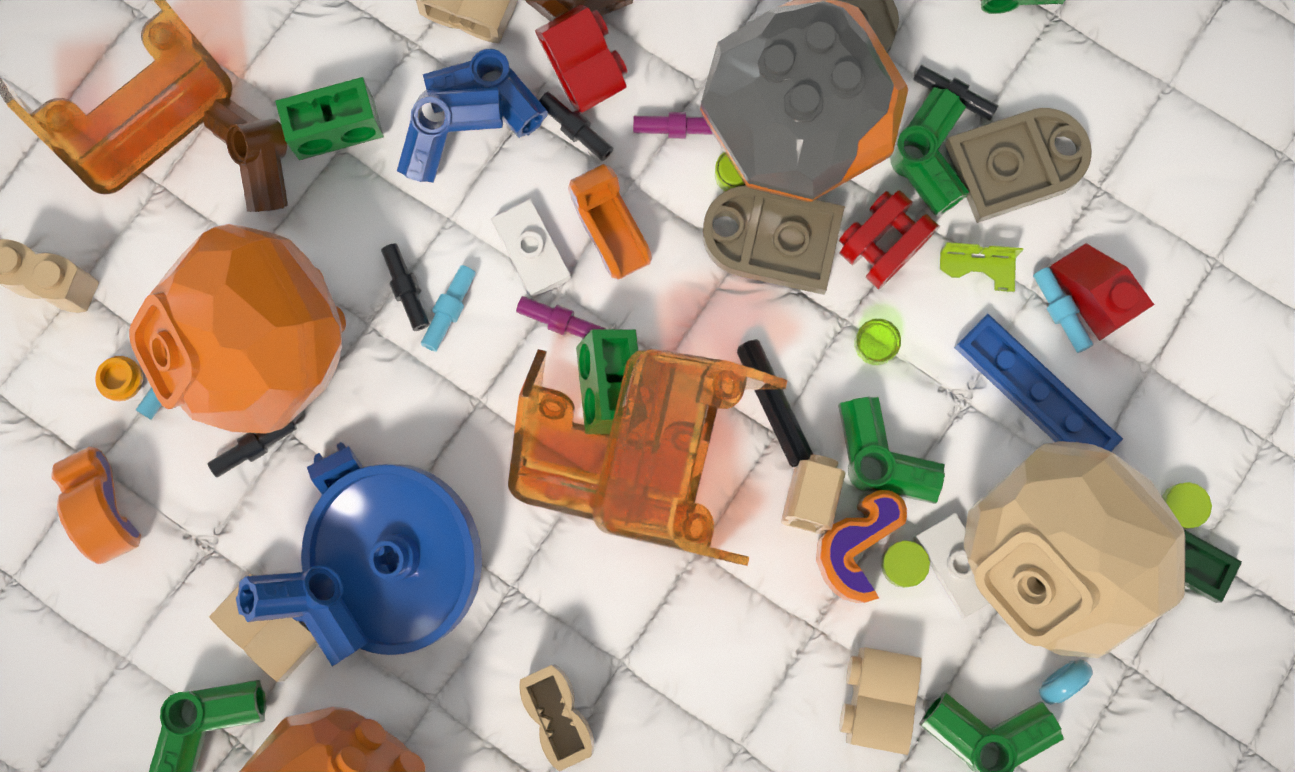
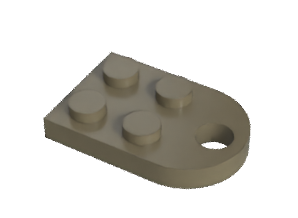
(1017, 161)
(775, 238)

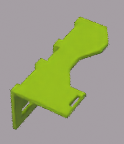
(997, 268)

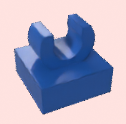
(333, 467)

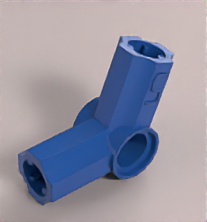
(520, 107)
(463, 112)
(290, 597)

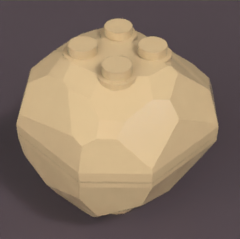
(1076, 550)

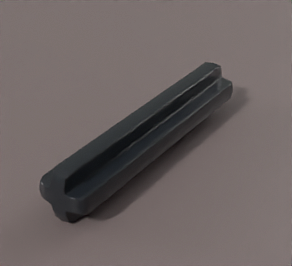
(776, 406)

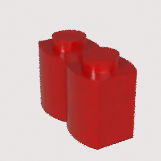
(582, 58)

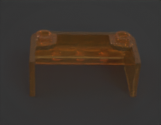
(138, 119)
(656, 448)
(554, 458)

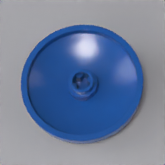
(401, 552)

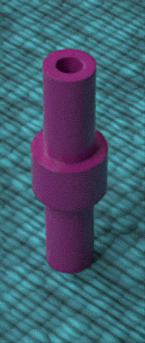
(674, 125)
(559, 319)

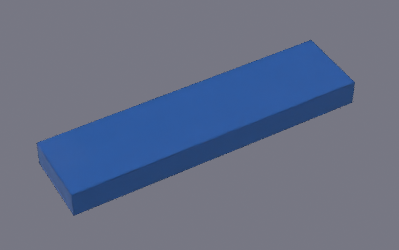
(1033, 387)

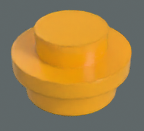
(119, 378)

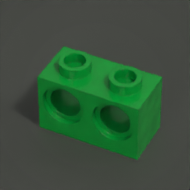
(329, 118)
(601, 371)

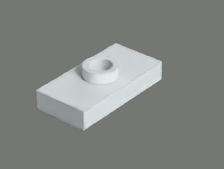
(531, 248)
(949, 562)

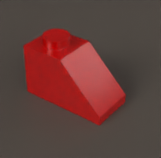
(1101, 289)

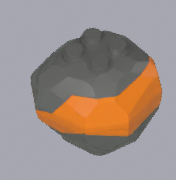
(804, 99)

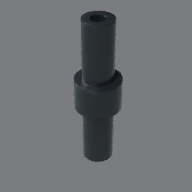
(972, 101)
(576, 126)
(405, 287)
(249, 447)

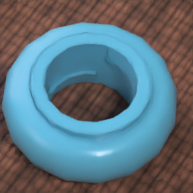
(1065, 682)

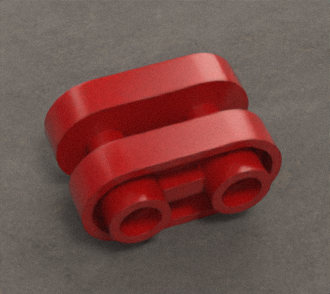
(887, 212)

